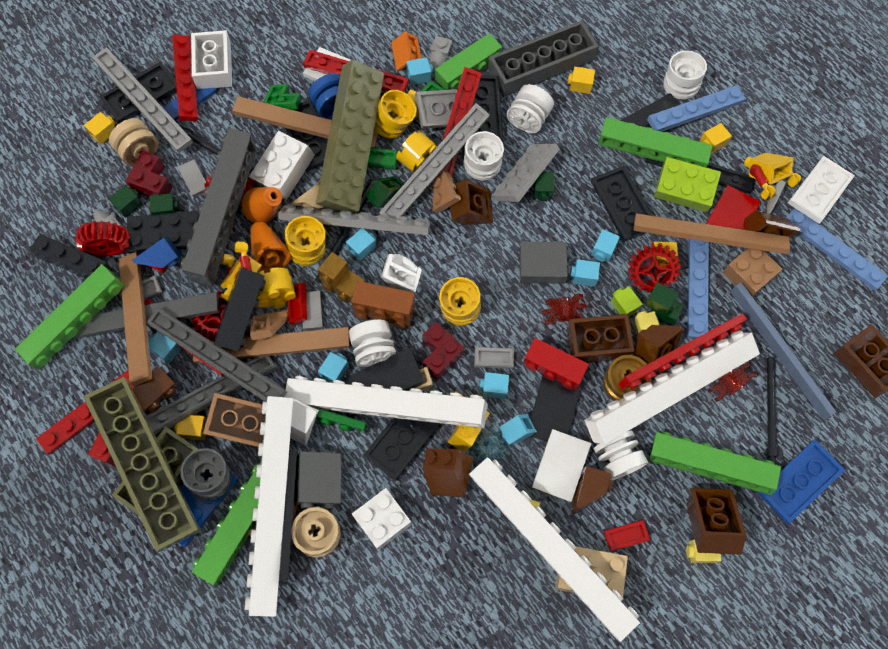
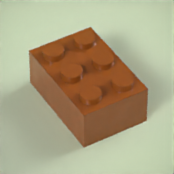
(383, 303)

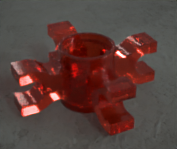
(563, 309)
(731, 382)

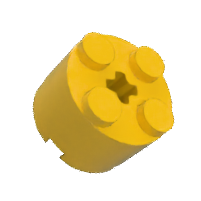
(416, 150)
(277, 288)

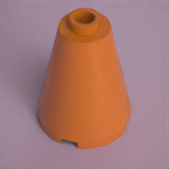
(261, 204)
(267, 248)

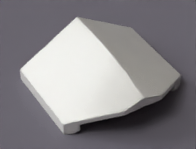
(401, 273)
(302, 421)

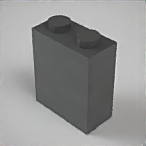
(544, 262)
(318, 480)

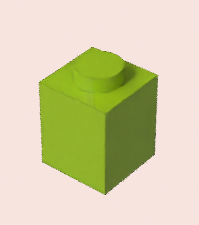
(626, 301)

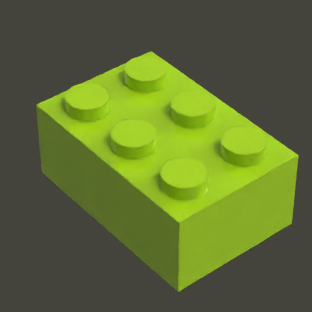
(687, 184)

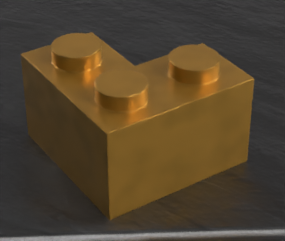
(338, 278)

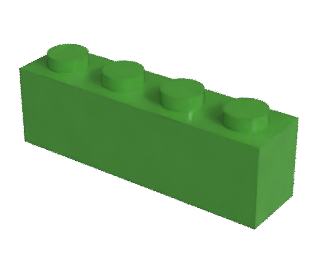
(473, 57)

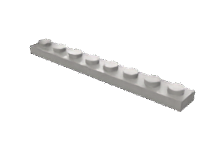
(142, 100)
(435, 162)
(360, 220)

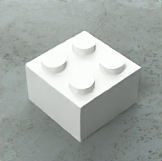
(381, 519)

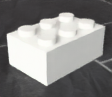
(211, 59)
(282, 164)

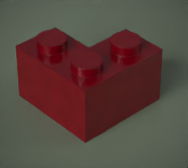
(147, 177)
(445, 350)

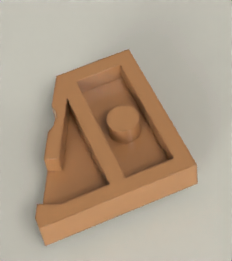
(444, 192)
(267, 324)

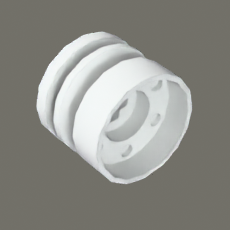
(685, 74)
(530, 108)
(483, 155)
(371, 342)
(620, 455)

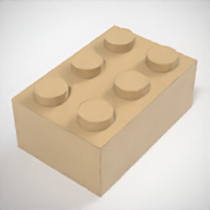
(610, 566)

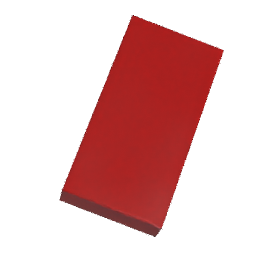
(298, 306)
(626, 535)

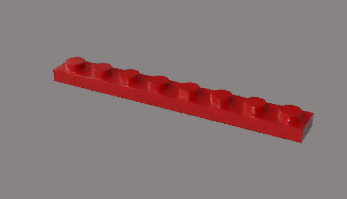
(678, 355)

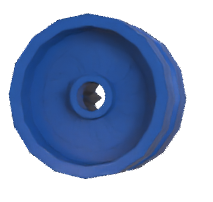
(324, 93)

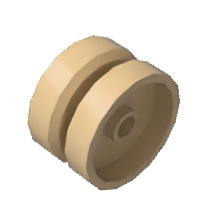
(131, 139)
(307, 523)

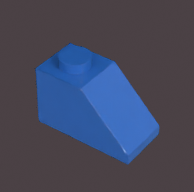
(160, 254)

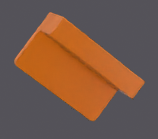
(405, 49)

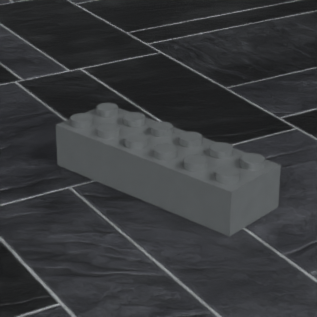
(543, 57)

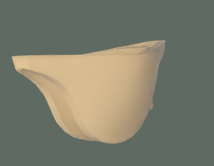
(309, 198)

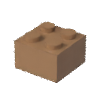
(752, 269)

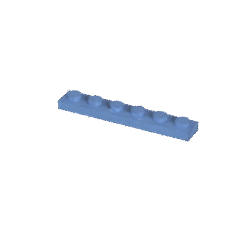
(696, 109)
(837, 250)
(697, 288)

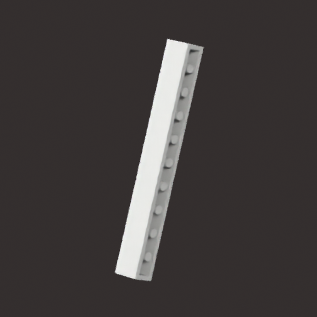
(671, 387)
(389, 402)
(270, 510)
(555, 550)

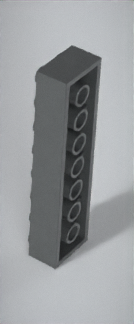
(219, 207)

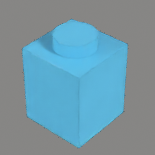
(419, 71)
(361, 244)
(605, 246)
(585, 272)
(163, 347)
(333, 367)
(494, 385)
(517, 429)

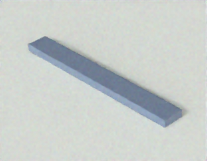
(783, 351)

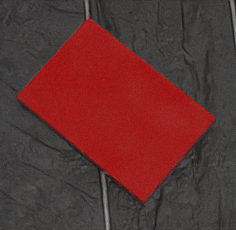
(733, 209)

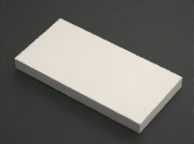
(821, 189)

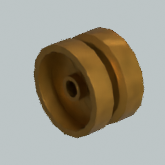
(617, 371)

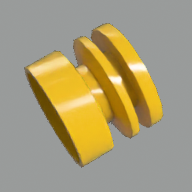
(394, 114)
(301, 232)
(458, 291)

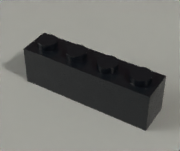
(66, 256)
(239, 309)

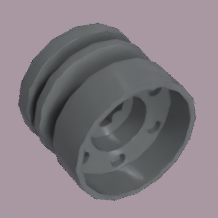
(199, 466)

